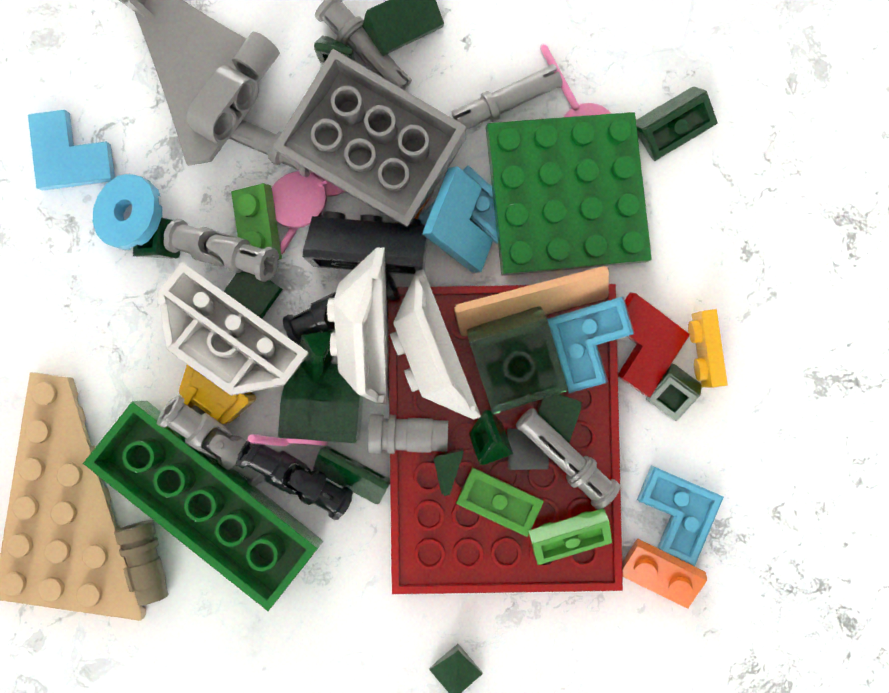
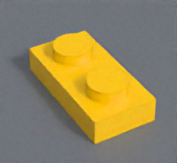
(710, 364)

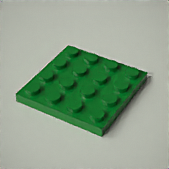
(568, 193)

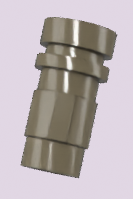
(144, 566)

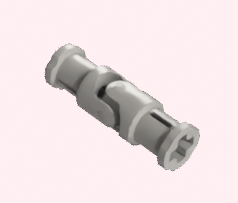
(221, 249)
(199, 427)

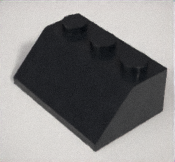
(347, 242)

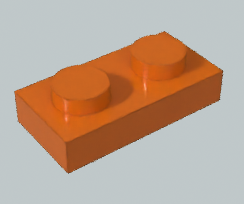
(663, 573)

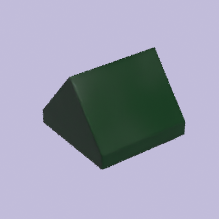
(319, 354)
(489, 439)

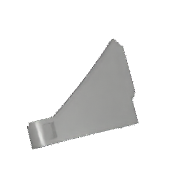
(203, 71)

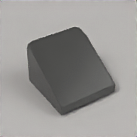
(526, 453)

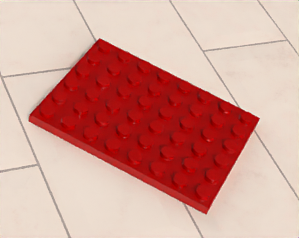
(455, 550)

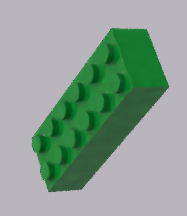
(203, 504)

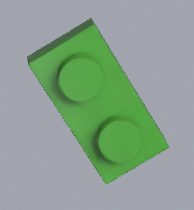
(256, 216)
(499, 501)
(570, 536)

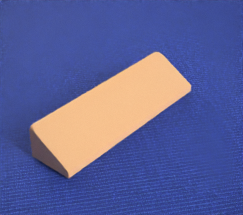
(550, 295)

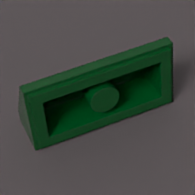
(401, 23)
(676, 122)
(351, 474)

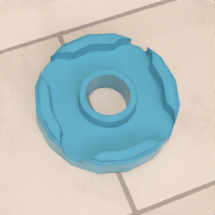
(110, 209)

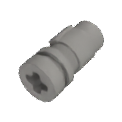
(406, 434)

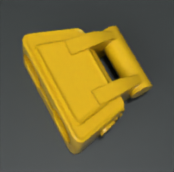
(212, 399)

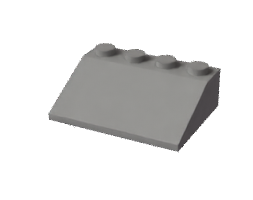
(371, 138)

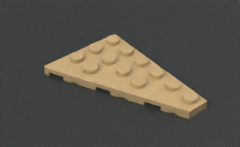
(59, 514)

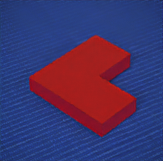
(656, 346)

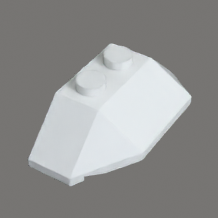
(362, 328)
(223, 336)
(430, 351)

